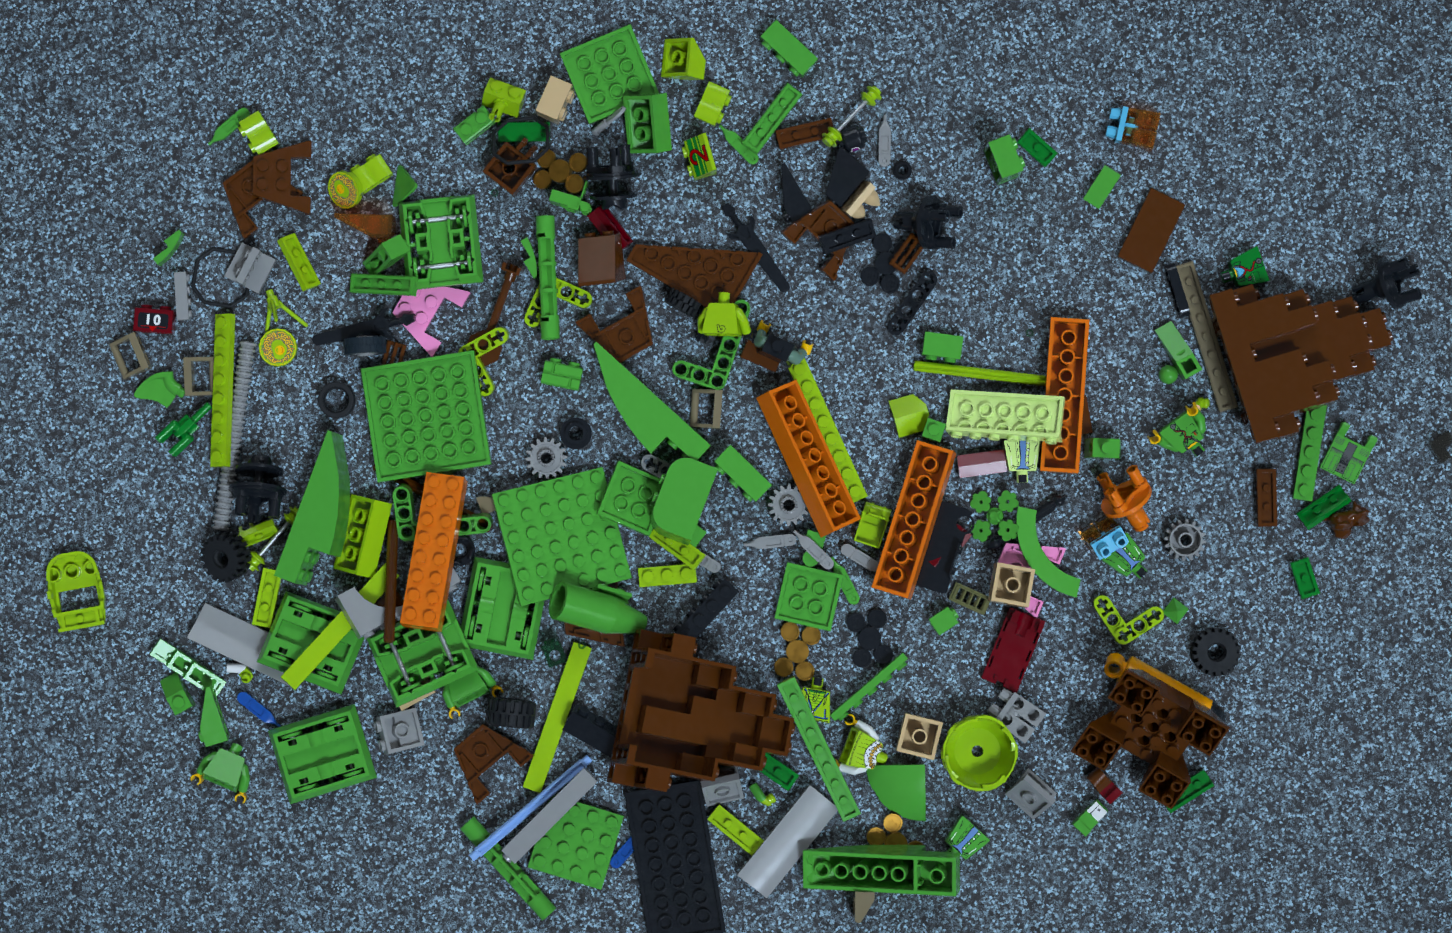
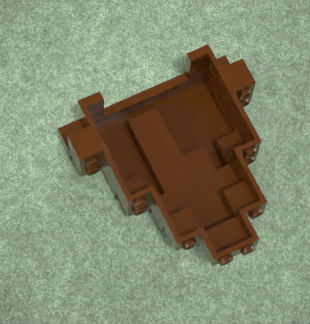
(1292, 353)
(689, 717)

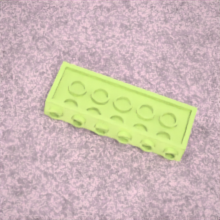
(1005, 416)

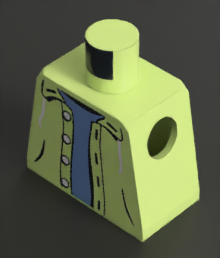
(1021, 458)

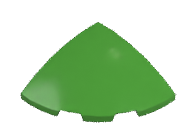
(900, 788)

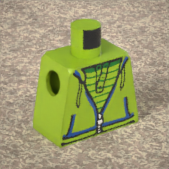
(818, 700)

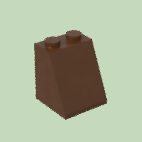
(600, 259)

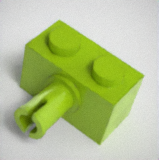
(502, 99)

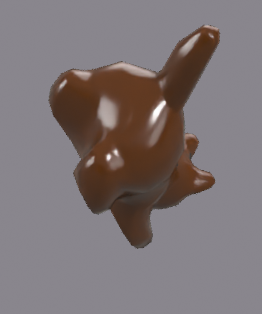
(1343, 522)

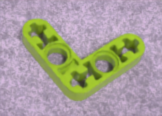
(559, 285)
(488, 380)
(1121, 625)

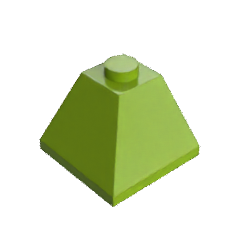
(682, 60)

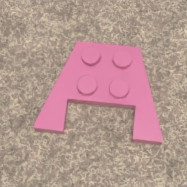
(424, 307)
(1012, 555)

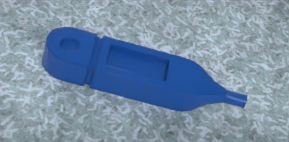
(257, 708)
(622, 854)

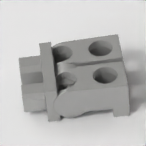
(1012, 711)

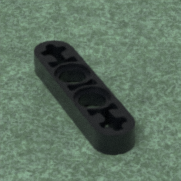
(909, 301)

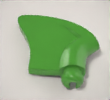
(160, 388)

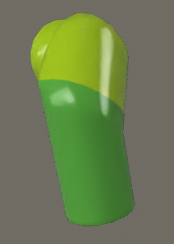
(760, 796)

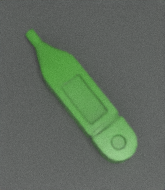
(229, 125)
(735, 141)
(847, 586)

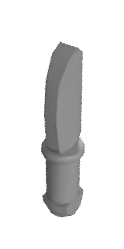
(606, 122)

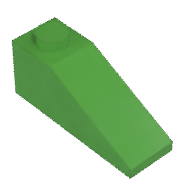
(386, 255)
(212, 726)

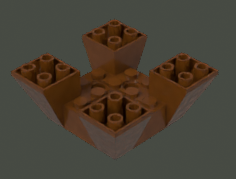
(1155, 726)

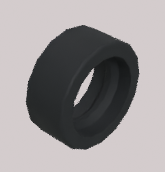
(322, 402)

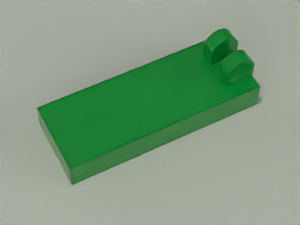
(519, 130)
(1323, 507)
(1199, 784)

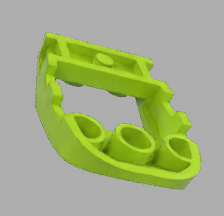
(73, 572)

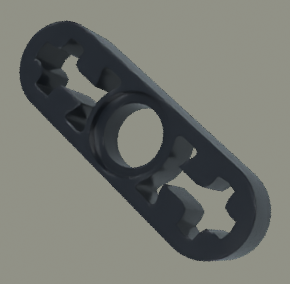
(1177, 290)

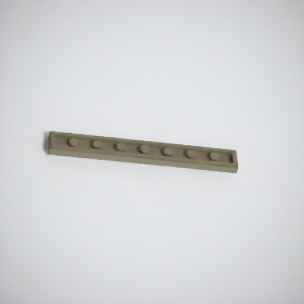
(1206, 338)

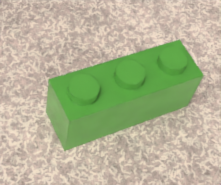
(788, 49)

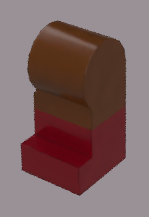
(1104, 785)

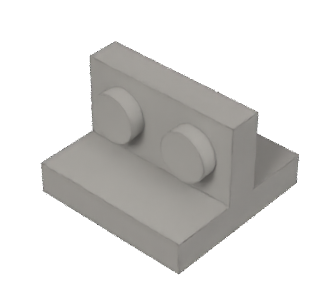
(250, 268)
(724, 789)
(1031, 794)

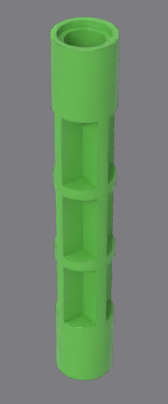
(547, 275)
(509, 871)

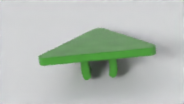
(404, 186)

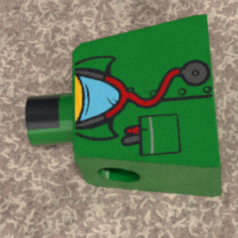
(1246, 269)

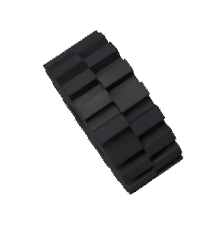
(236, 553)
(1201, 647)

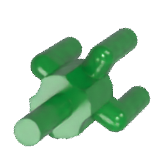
(182, 430)

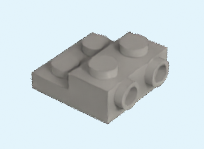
(399, 731)

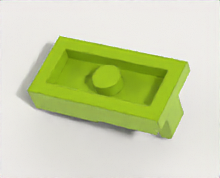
(259, 532)

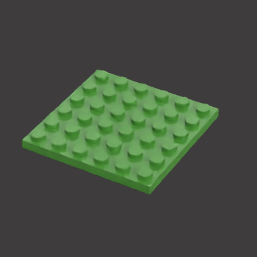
(426, 416)
(558, 537)

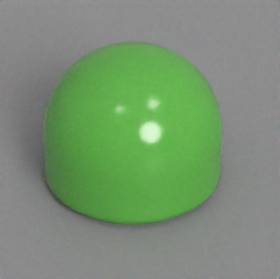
(1168, 374)

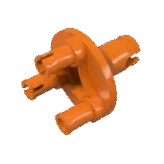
(1126, 498)

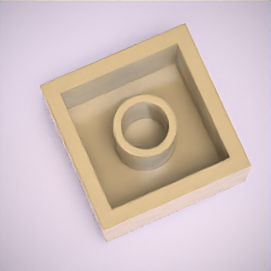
(555, 100)
(1011, 585)
(919, 736)

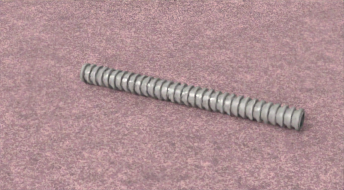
(238, 409)

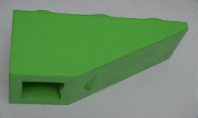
(1178, 350)

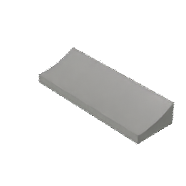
(232, 638)
(787, 841)

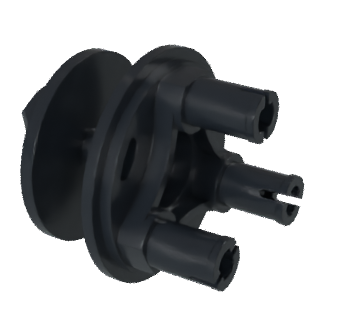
(619, 168)
(256, 493)

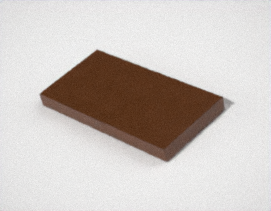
(1151, 230)

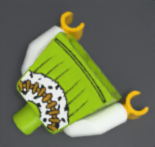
(861, 749)

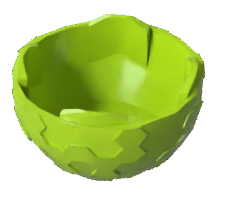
(994, 763)

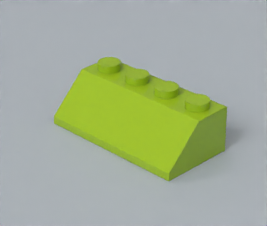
(364, 536)

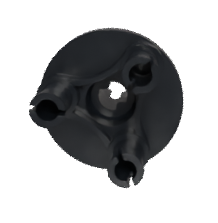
(928, 222)
(1388, 282)

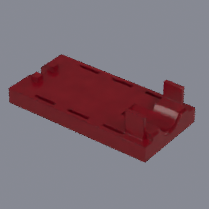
(1013, 649)

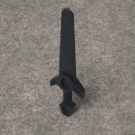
(748, 237)
(371, 327)

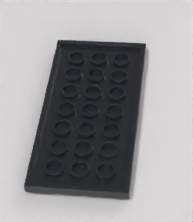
(675, 860)

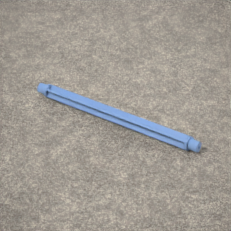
(529, 808)

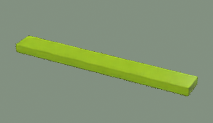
(331, 634)
(557, 717)

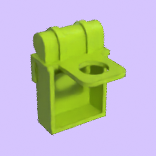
(872, 525)

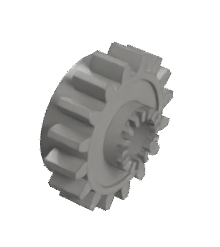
(536, 455)
(780, 512)
(1194, 544)

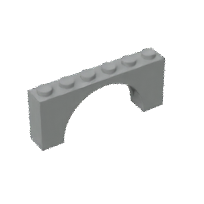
(368, 617)

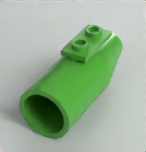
(596, 609)

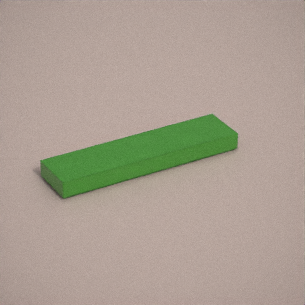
(771, 118)
(383, 284)

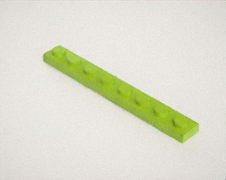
(222, 390)
(828, 429)

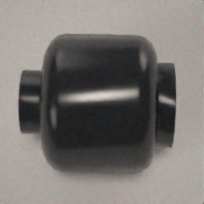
(853, 138)

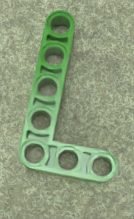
(716, 370)
(411, 522)

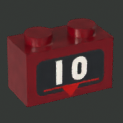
(154, 320)

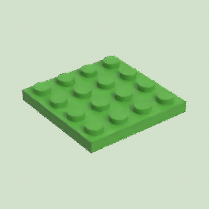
(607, 71)
(579, 845)

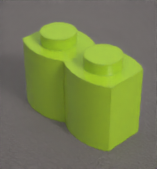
(712, 104)
(258, 133)
(372, 172)

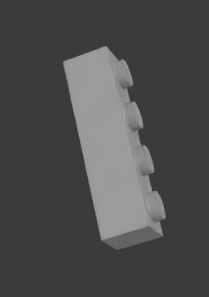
(182, 298)

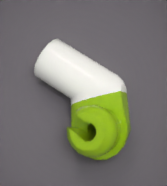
(242, 670)

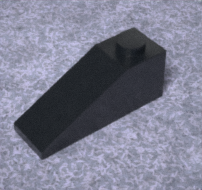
(793, 199)

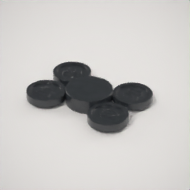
(870, 275)
(869, 638)

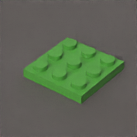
(629, 498)
(809, 596)

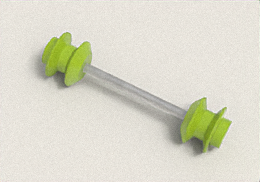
(868, 98)
(256, 558)

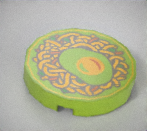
(345, 189)
(278, 347)

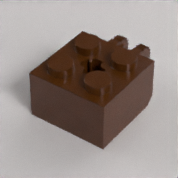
(513, 181)

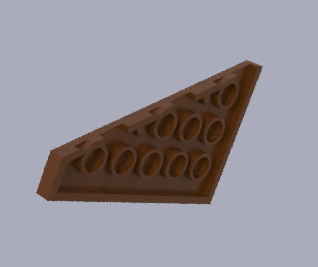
(697, 270)

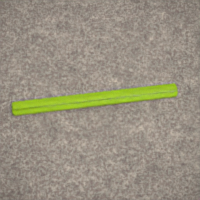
(980, 373)

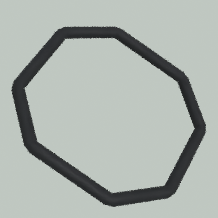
(516, 120)
(195, 275)

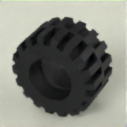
(511, 712)

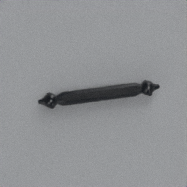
(1042, 512)

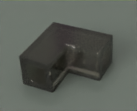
(1438, 445)

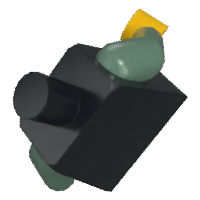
(779, 349)

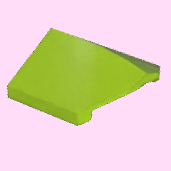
(909, 415)

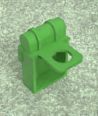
(570, 202)

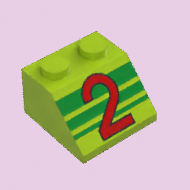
(700, 157)

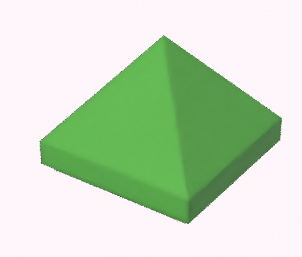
(1175, 610)

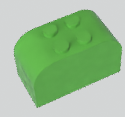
(681, 499)

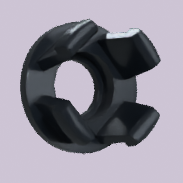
(576, 444)
(470, 551)

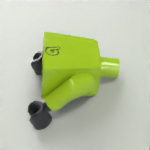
(723, 320)

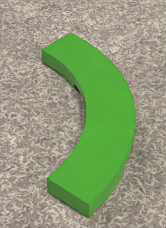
(1036, 557)

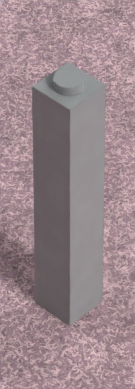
(549, 816)

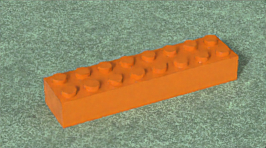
(1066, 378)
(808, 458)
(914, 519)
(433, 552)

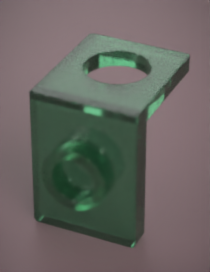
(550, 645)

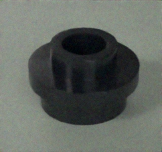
(904, 164)

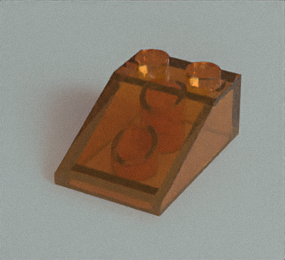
(373, 226)

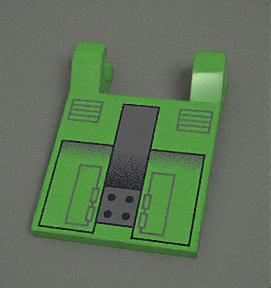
(1345, 456)

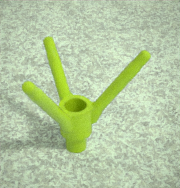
(273, 305)

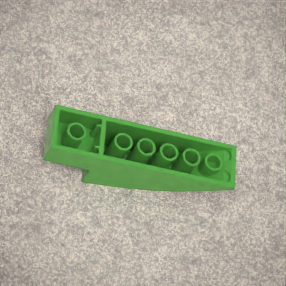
(645, 413)
(321, 514)
(882, 869)

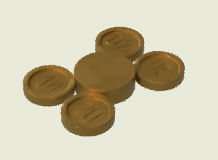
(561, 171)
(797, 651)
(892, 823)

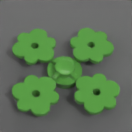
(995, 516)

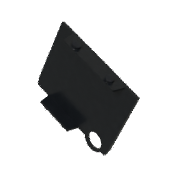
(944, 543)

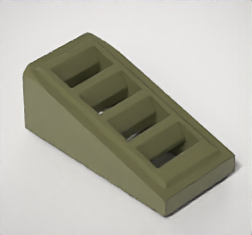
(957, 586)

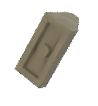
(139, 352)
(189, 376)
(717, 408)
(861, 903)

